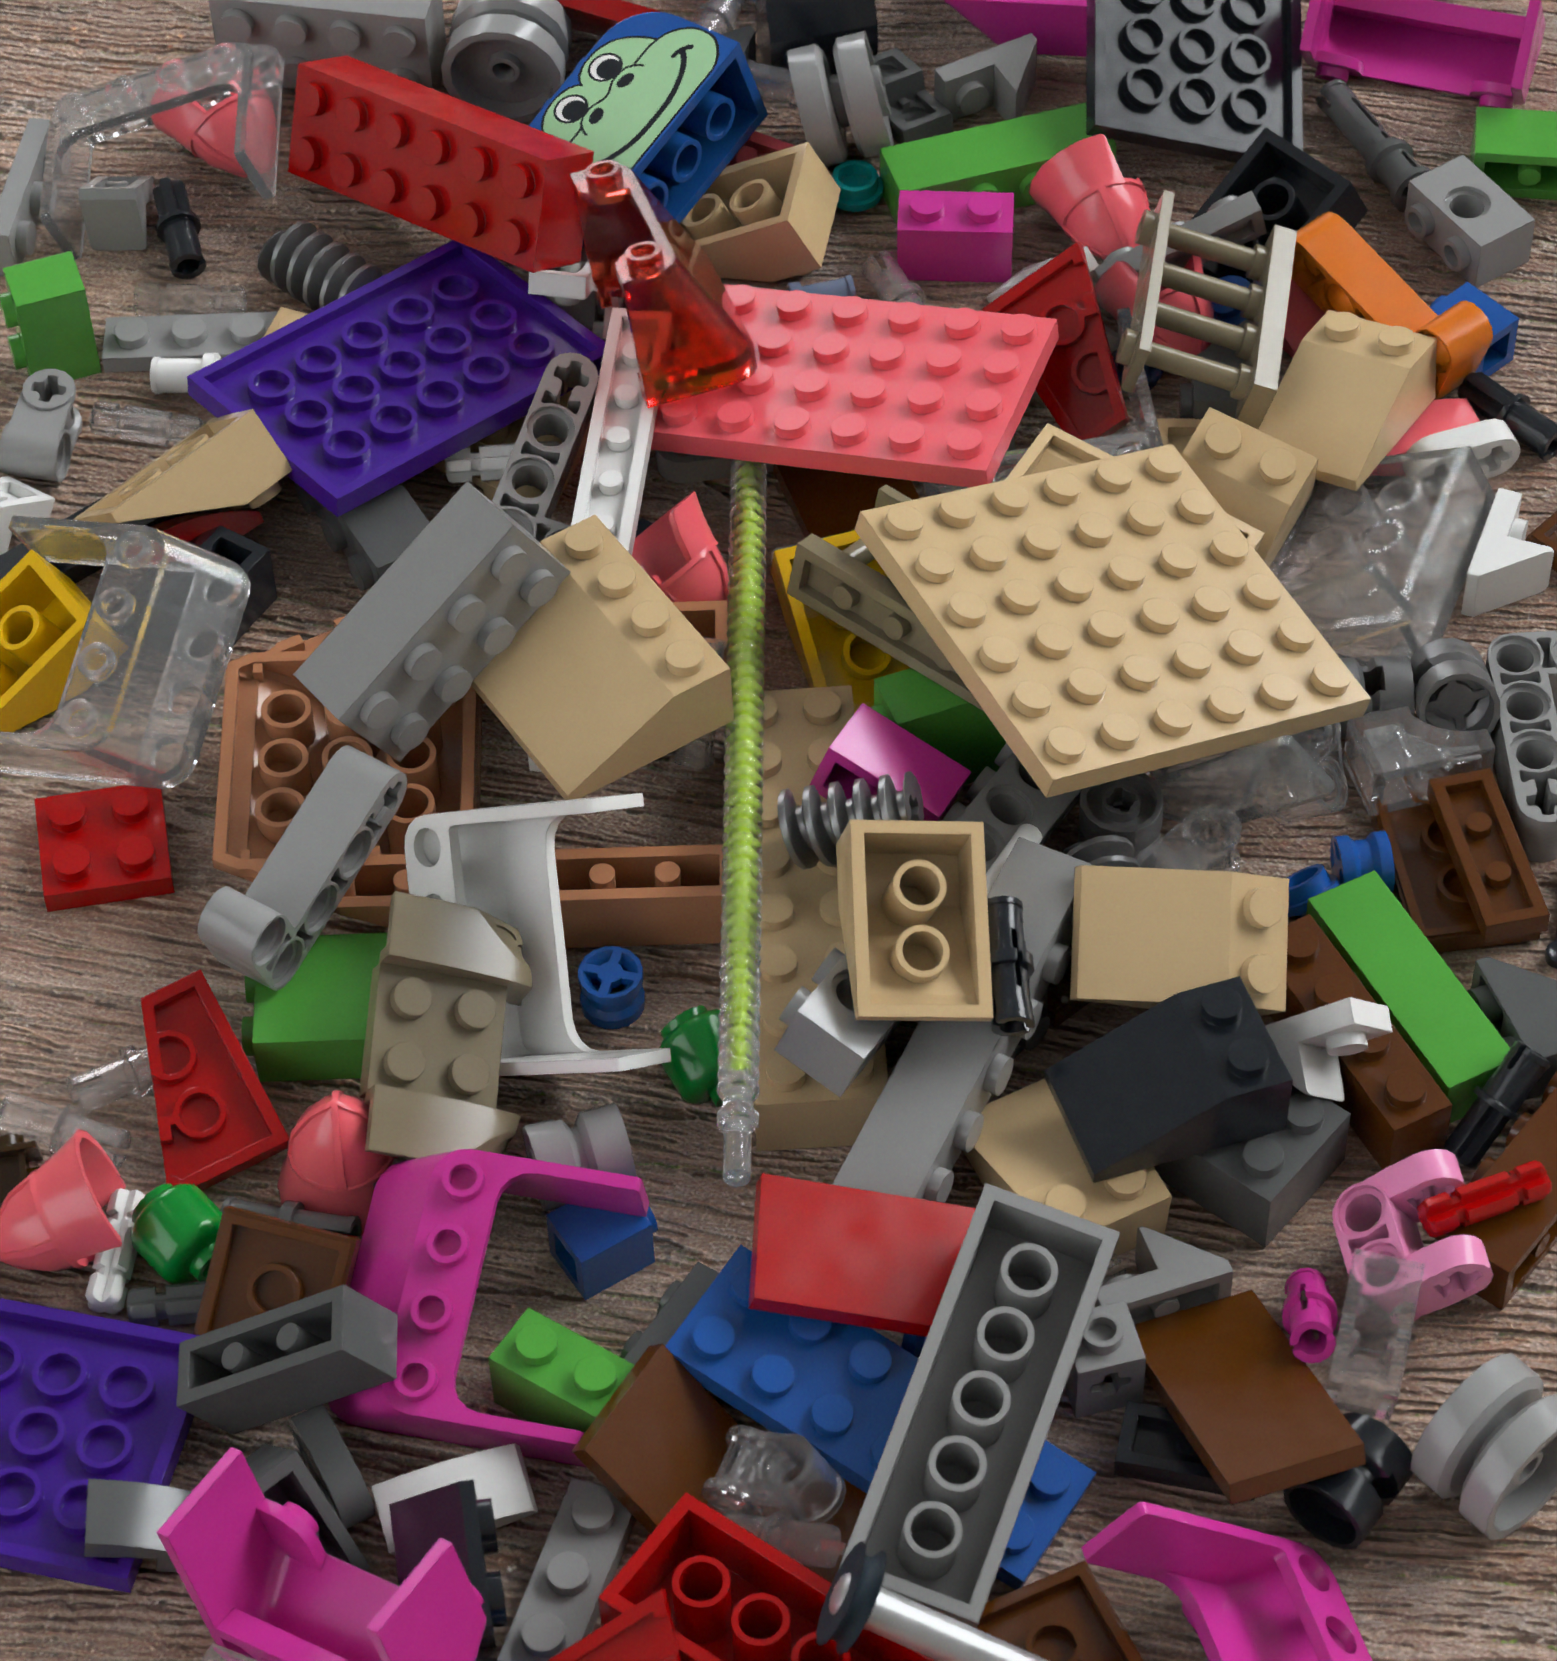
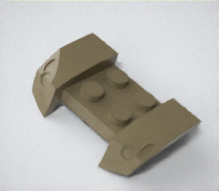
(440, 1029)

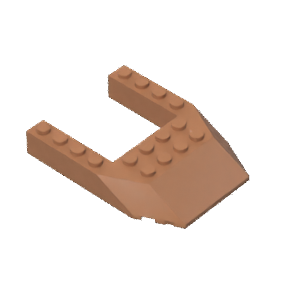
(283, 737)

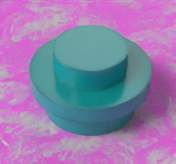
(859, 185)

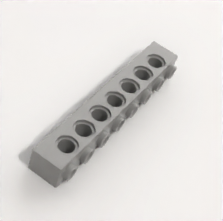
(822, 1023)

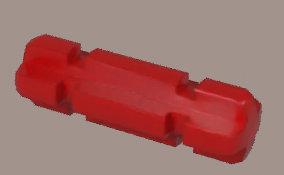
(1484, 1198)

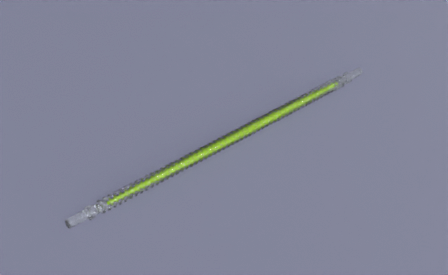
(742, 824)

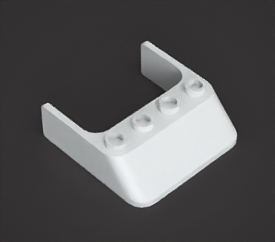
(508, 868)

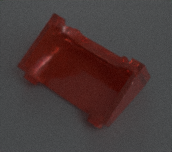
(675, 302)

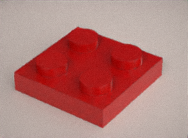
(103, 846)

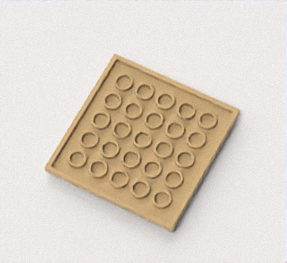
(1110, 618)

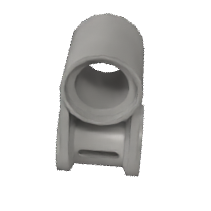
(42, 428)

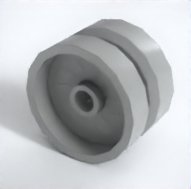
(507, 55)
(842, 100)
(1493, 1447)

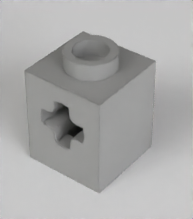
(1107, 1348)

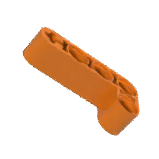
(1349, 276)

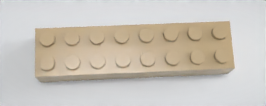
(800, 931)

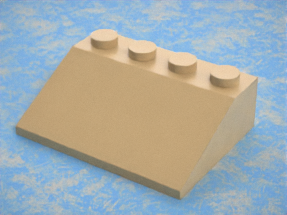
(604, 670)

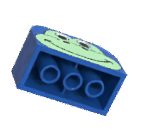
(662, 102)

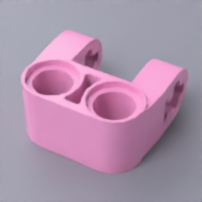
(1453, 1265)

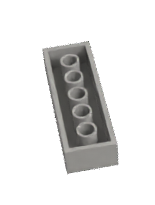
(982, 1401)

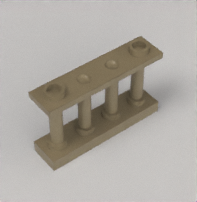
(1261, 303)
(868, 603)

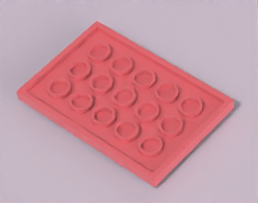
(868, 388)

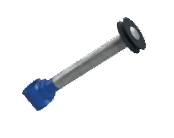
(860, 1602)

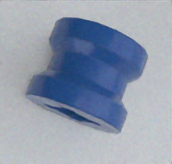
(1358, 857)
(599, 974)

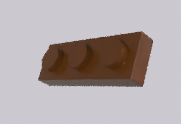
(1488, 855)

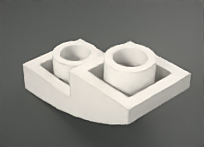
(496, 1473)

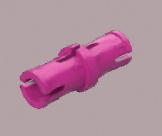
(1303, 1316)

